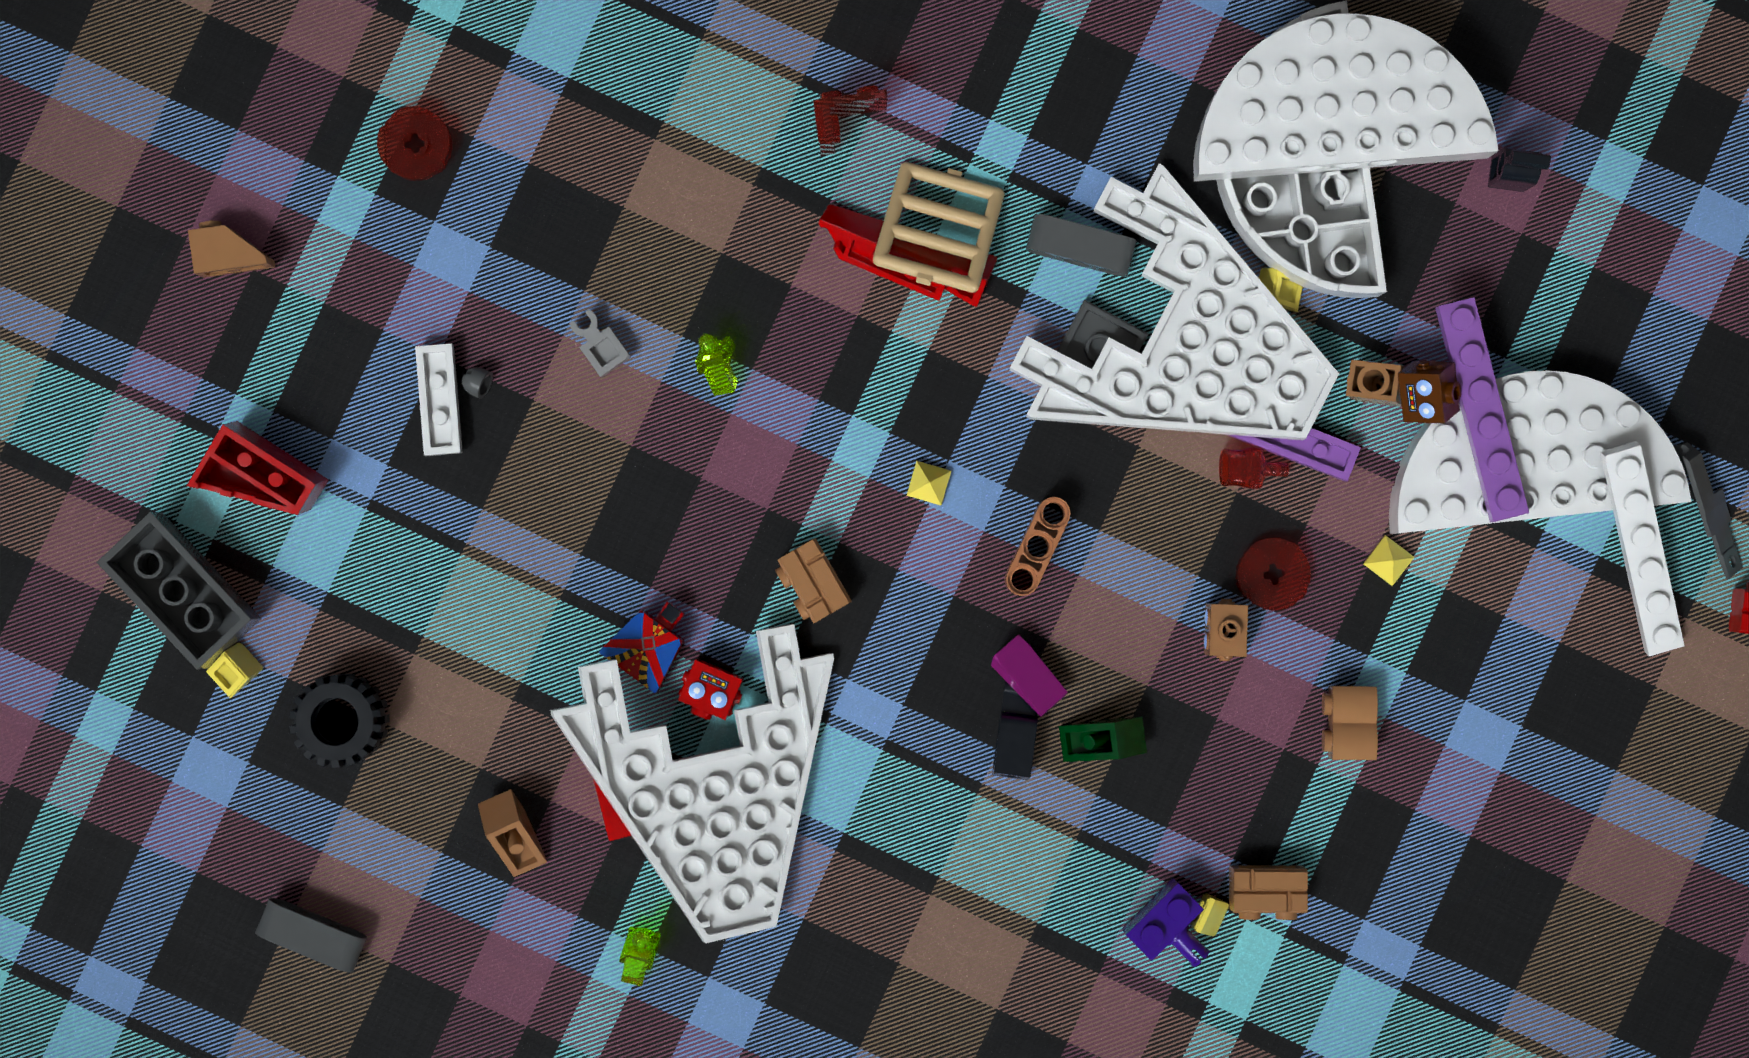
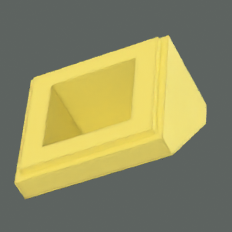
(1281, 287)
(234, 669)
(1211, 917)

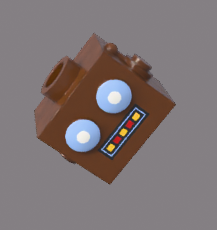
(1429, 391)

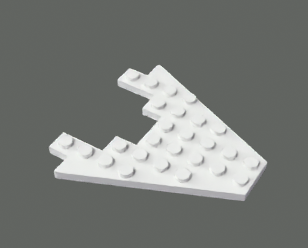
(1219, 354)
(720, 819)

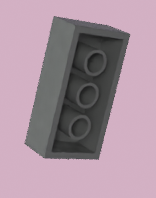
(178, 590)

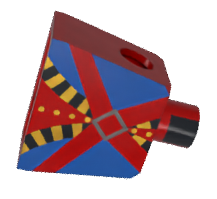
(647, 646)

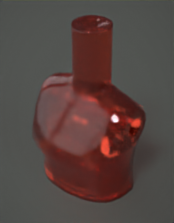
(1248, 468)

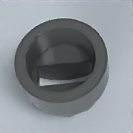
(477, 381)

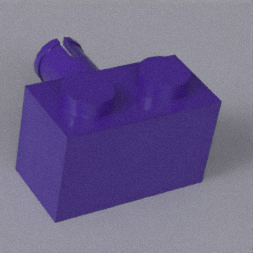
(1165, 923)

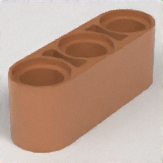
(1050, 533)

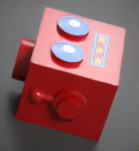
(710, 690)

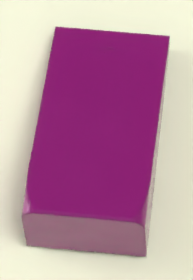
(1028, 675)

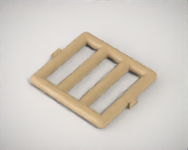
(900, 199)

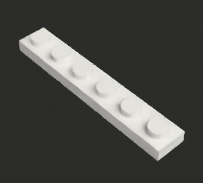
(1642, 548)

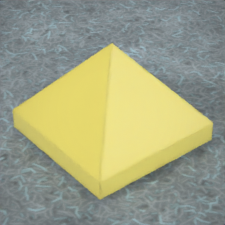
(928, 483)
(1388, 560)

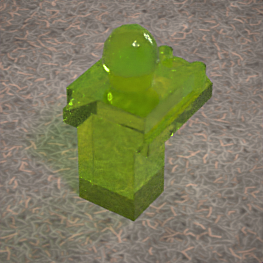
(714, 361)
(638, 954)

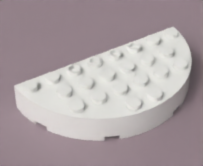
(1342, 99)
(1312, 224)
(1557, 436)

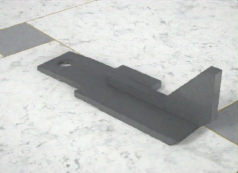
(1711, 508)

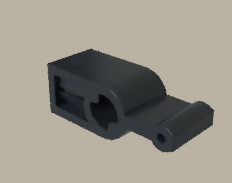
(1516, 169)
(1015, 737)

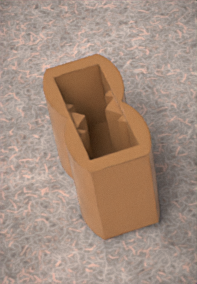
(1351, 722)

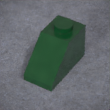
(1103, 739)

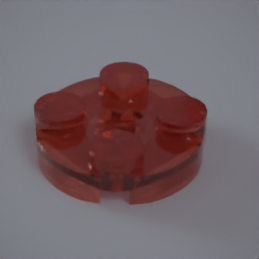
(399, 130)
(1290, 586)

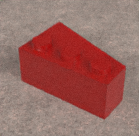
(257, 471)

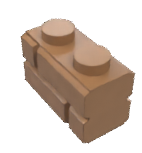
(813, 581)
(1268, 890)

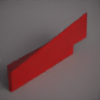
(856, 242)

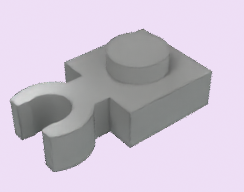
(603, 348)

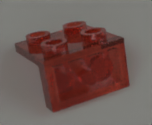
(834, 105)

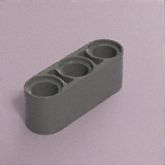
(1081, 245)
(311, 935)

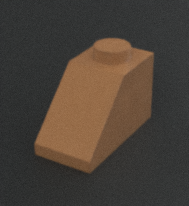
(223, 251)
(511, 833)

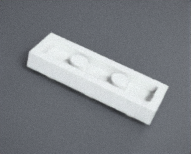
(438, 399)

